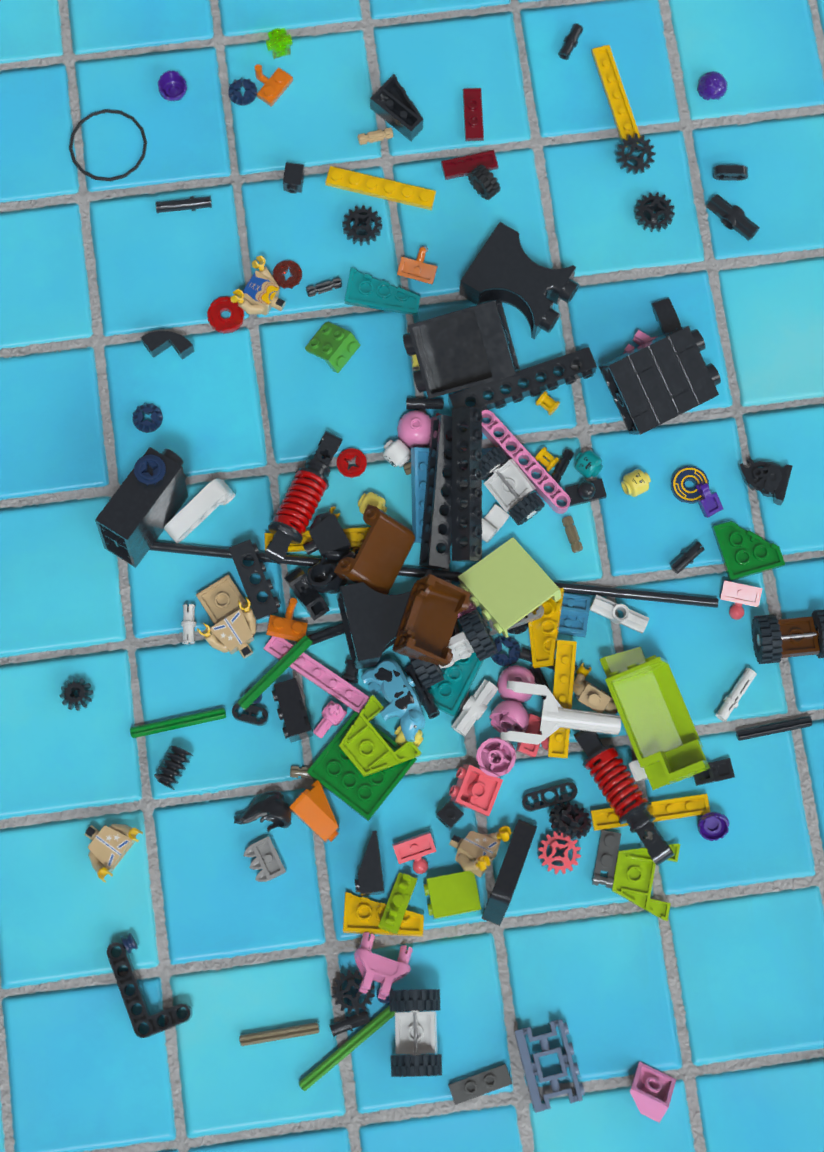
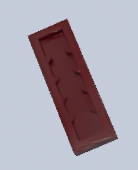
(473, 114)
(464, 165)

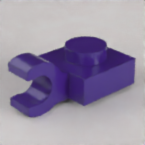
(710, 502)

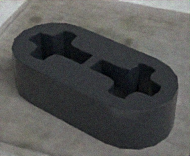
(730, 172)
(248, 718)

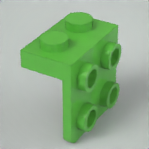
(333, 345)

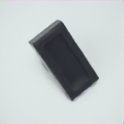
(586, 492)

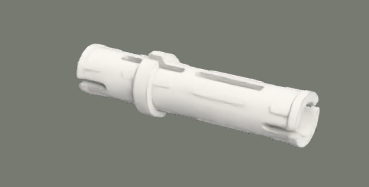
(733, 698)

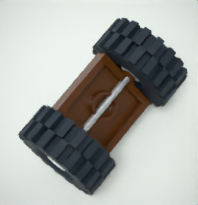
(788, 637)

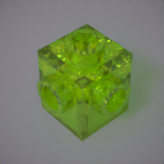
(279, 43)

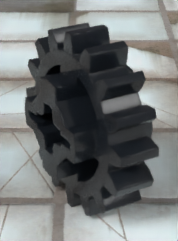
(636, 160)
(663, 211)
(362, 233)
(570, 820)
(355, 1001)

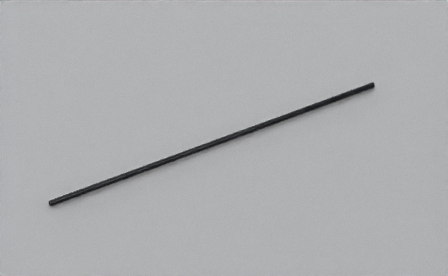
(450, 576)

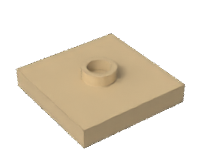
(221, 599)

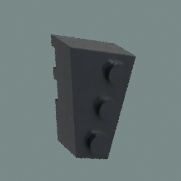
(396, 108)
(292, 710)

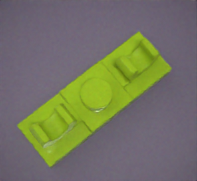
(398, 903)

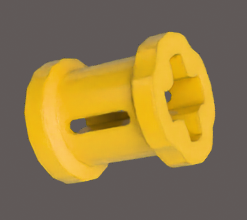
(547, 403)
(544, 453)

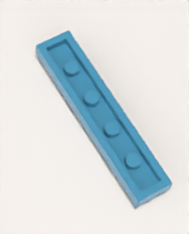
(419, 467)

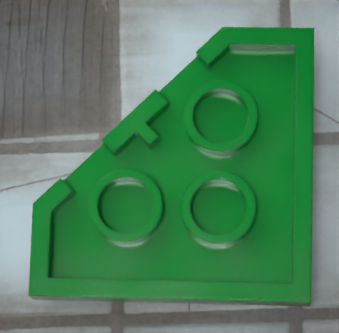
(745, 551)

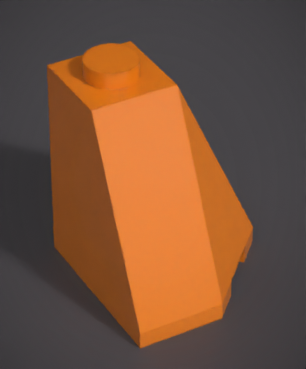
(316, 812)

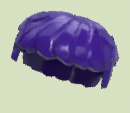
(172, 86)
(712, 86)
(713, 826)

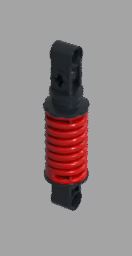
(301, 499)
(622, 793)

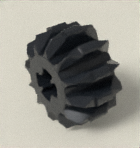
(69, 697)

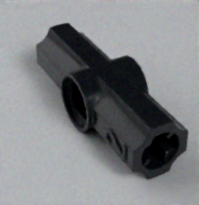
(733, 217)

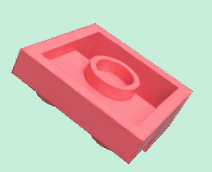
(475, 789)

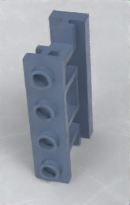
(532, 1069)

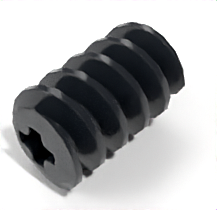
(172, 766)

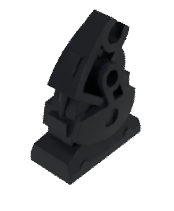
(768, 478)

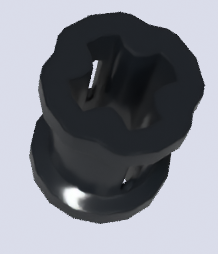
(350, 675)

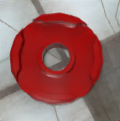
(225, 325)

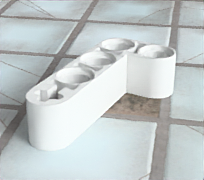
(198, 509)

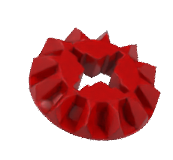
(349, 455)

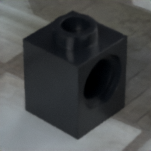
(293, 178)
(449, 815)

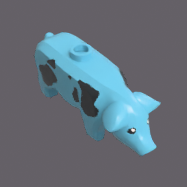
(399, 693)

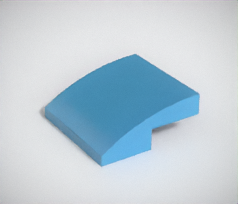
(574, 615)

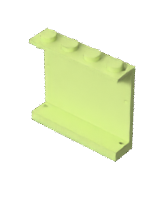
(508, 585)

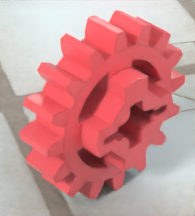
(553, 844)

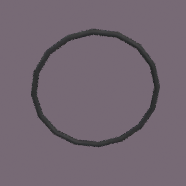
(103, 178)

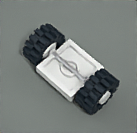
(510, 486)

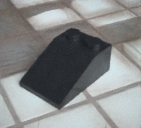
(370, 872)

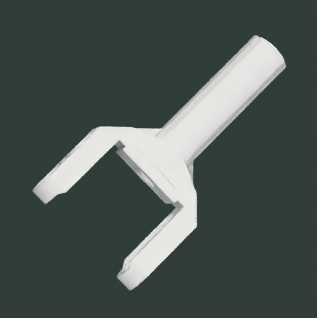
(556, 717)

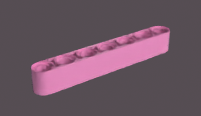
(532, 466)

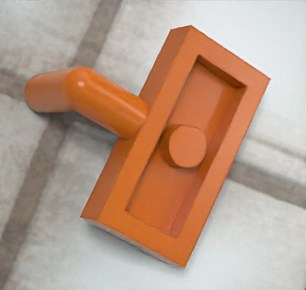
(273, 86)
(417, 268)
(286, 627)

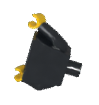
(328, 537)

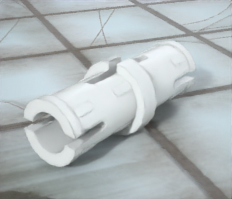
(188, 624)

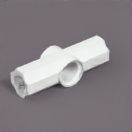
(631, 618)
(474, 708)

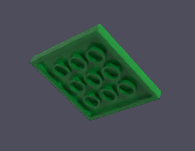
(345, 781)

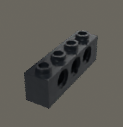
(238, 553)

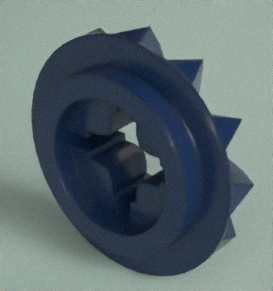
(235, 94)
(146, 426)
(155, 463)
(514, 653)

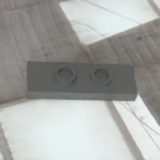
(480, 1084)

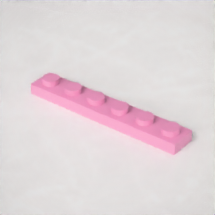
(320, 675)

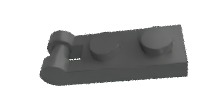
(606, 858)

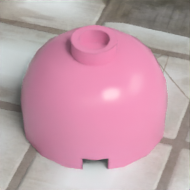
(414, 429)
(518, 674)
(509, 717)
(496, 757)

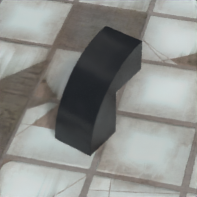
(159, 341)
(307, 596)

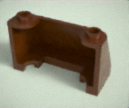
(380, 553)
(430, 620)

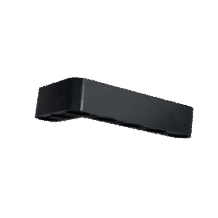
(509, 872)
(130, 1001)

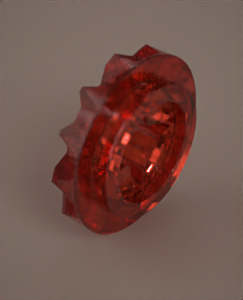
(282, 268)

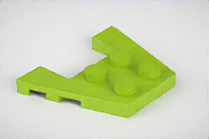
(368, 749)
(635, 879)

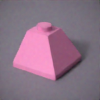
(652, 1091)

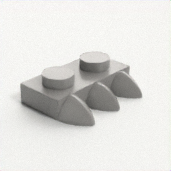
(265, 859)

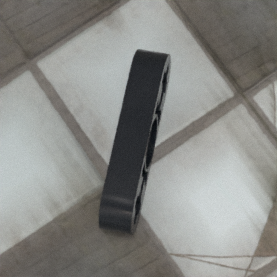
(562, 787)

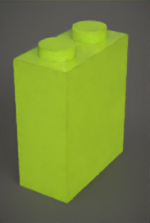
(452, 894)

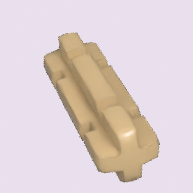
(375, 136)

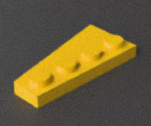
(544, 633)
(365, 915)

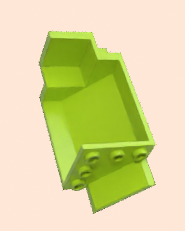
(654, 717)

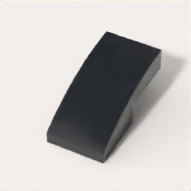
(666, 315)
(718, 771)

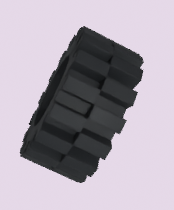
(484, 182)

